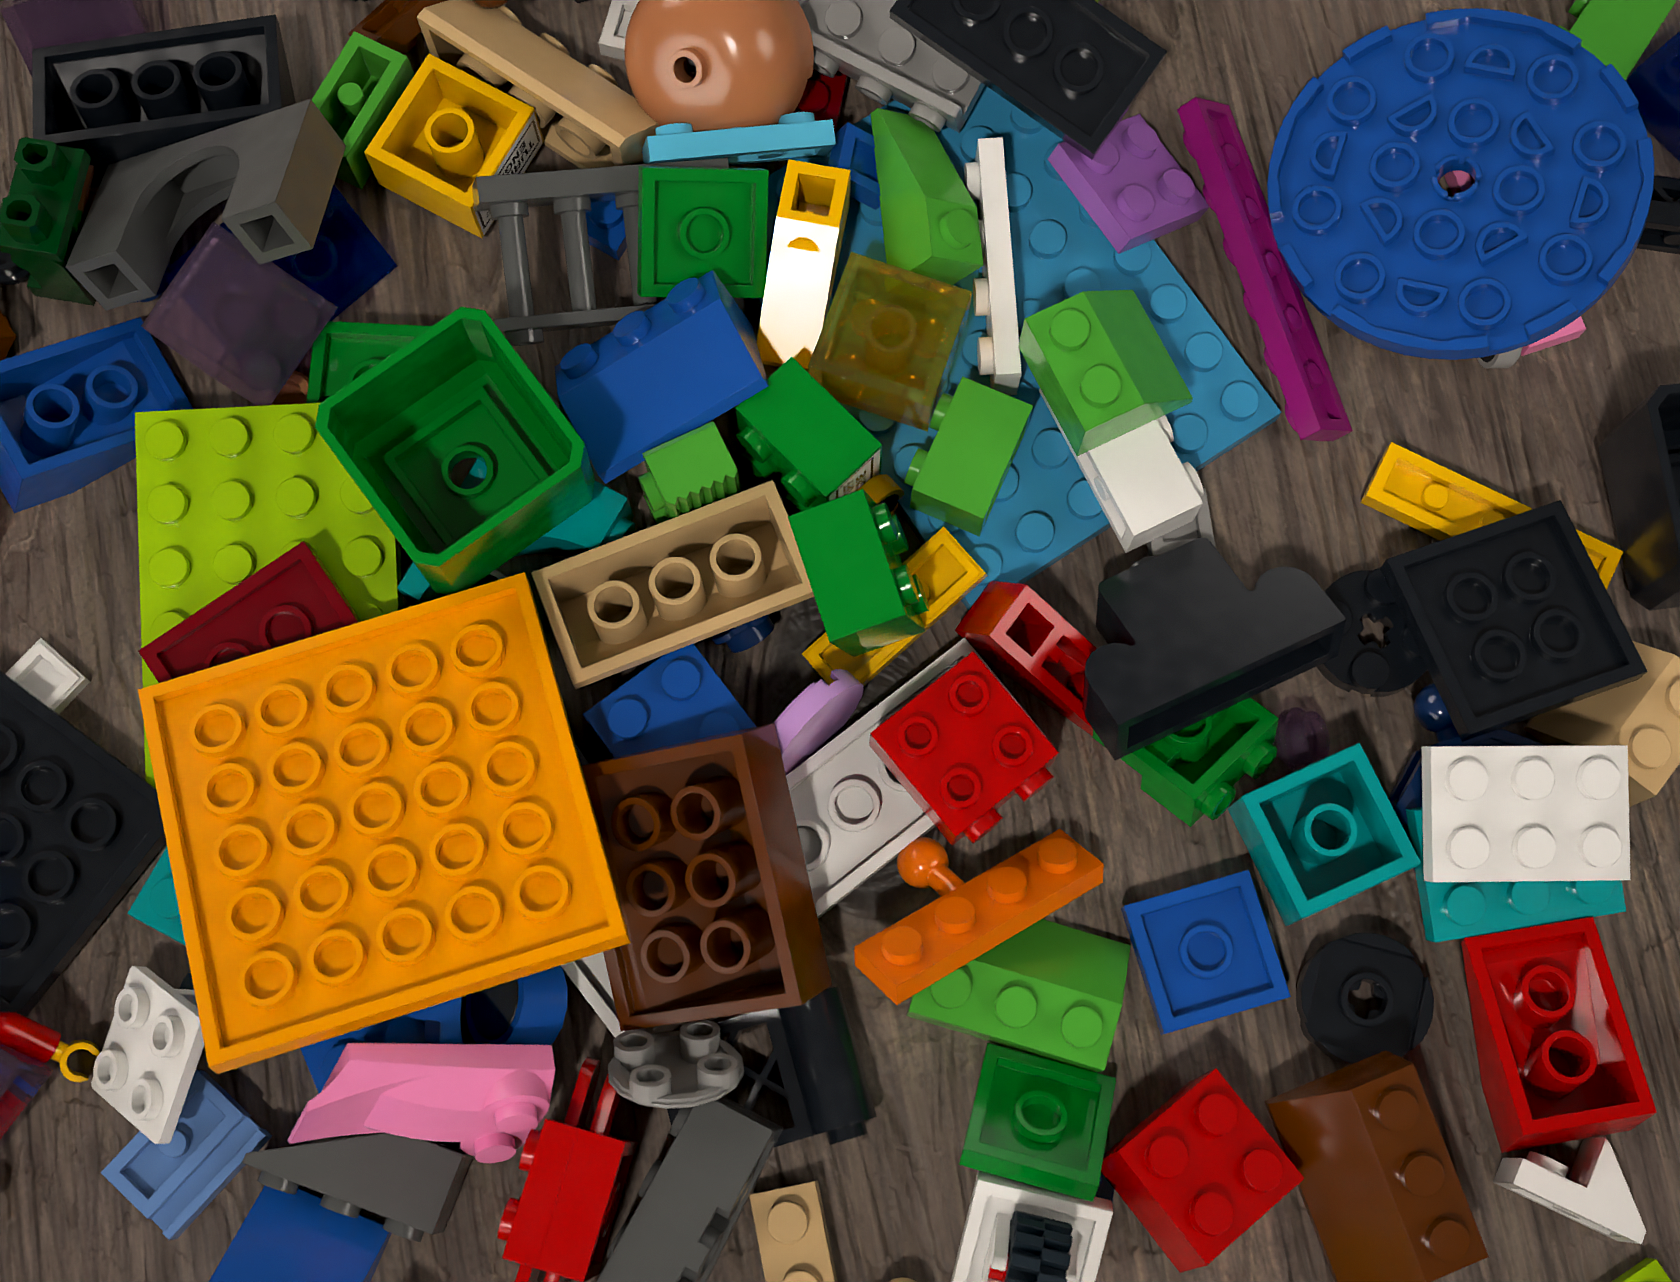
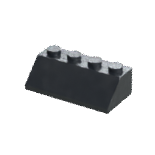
(157, 87)

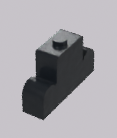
(1197, 642)

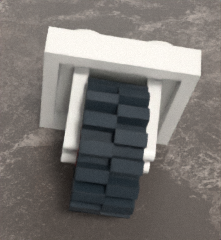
(1030, 1234)

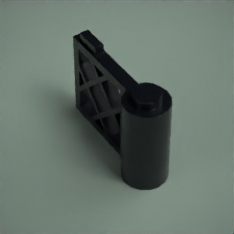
(816, 1066)

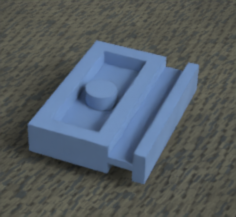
(183, 1177)

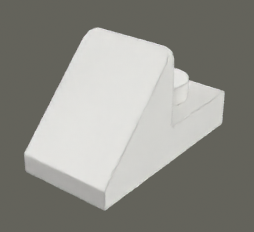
(1591, 1195)

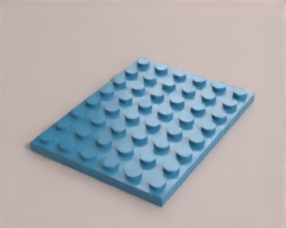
(1056, 253)

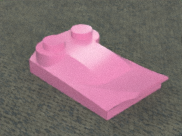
(435, 1092)

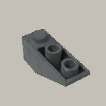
(383, 1173)

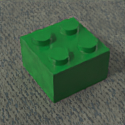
(858, 574)

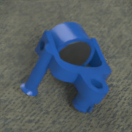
(511, 1013)

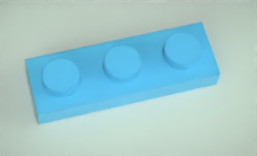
(792, 138)

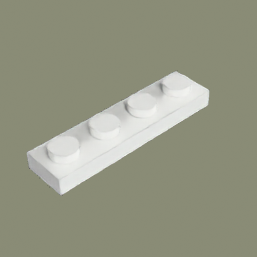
(995, 292)

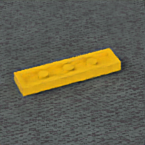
(1452, 504)

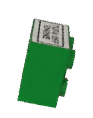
(805, 440)

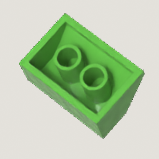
(1037, 993)

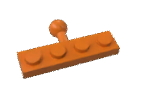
(971, 914)

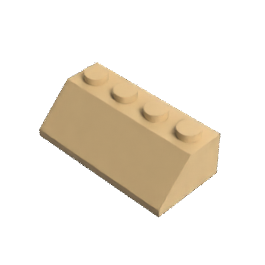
(576, 105)
(673, 584)

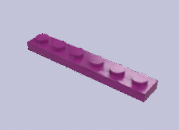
(1270, 292)

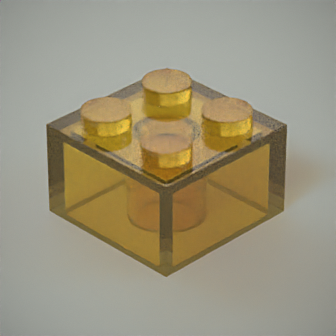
(890, 340)

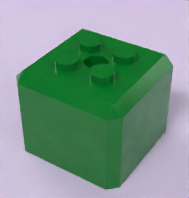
(447, 400)

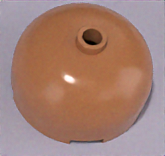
(746, 57)

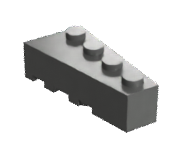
(693, 1195)

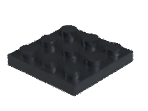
(1512, 620)

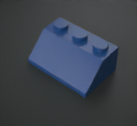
(660, 374)

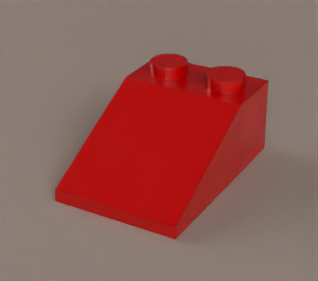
(1552, 1036)

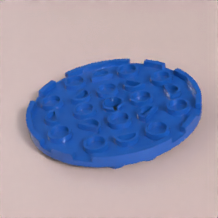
(1513, 257)

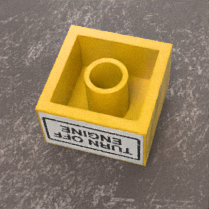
(447, 135)

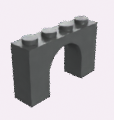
(268, 167)

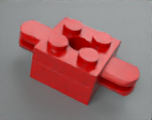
(569, 1189)

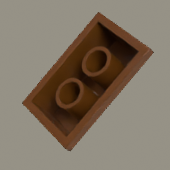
(1377, 1174)

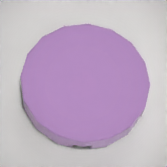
(816, 717)

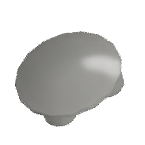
(675, 1066)

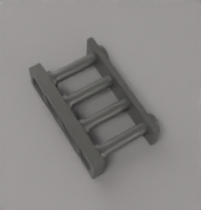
(571, 197)

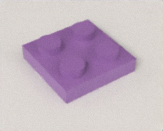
(1130, 185)

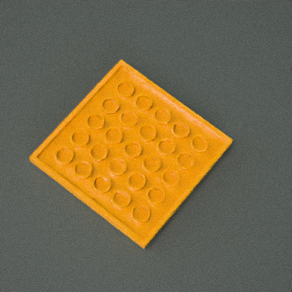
(376, 822)

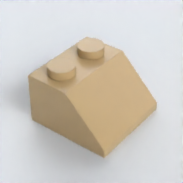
(1635, 715)

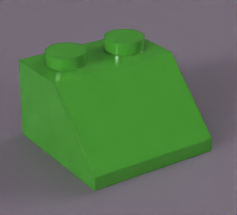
(1101, 366)

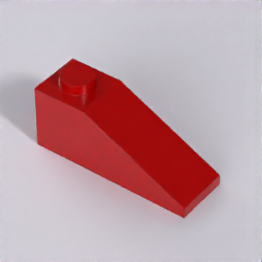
(1031, 646)

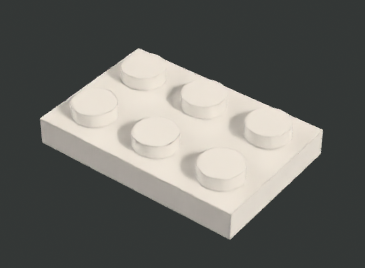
(1525, 813)

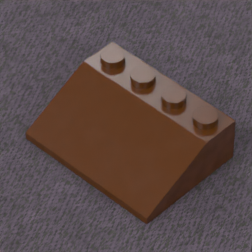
(706, 881)

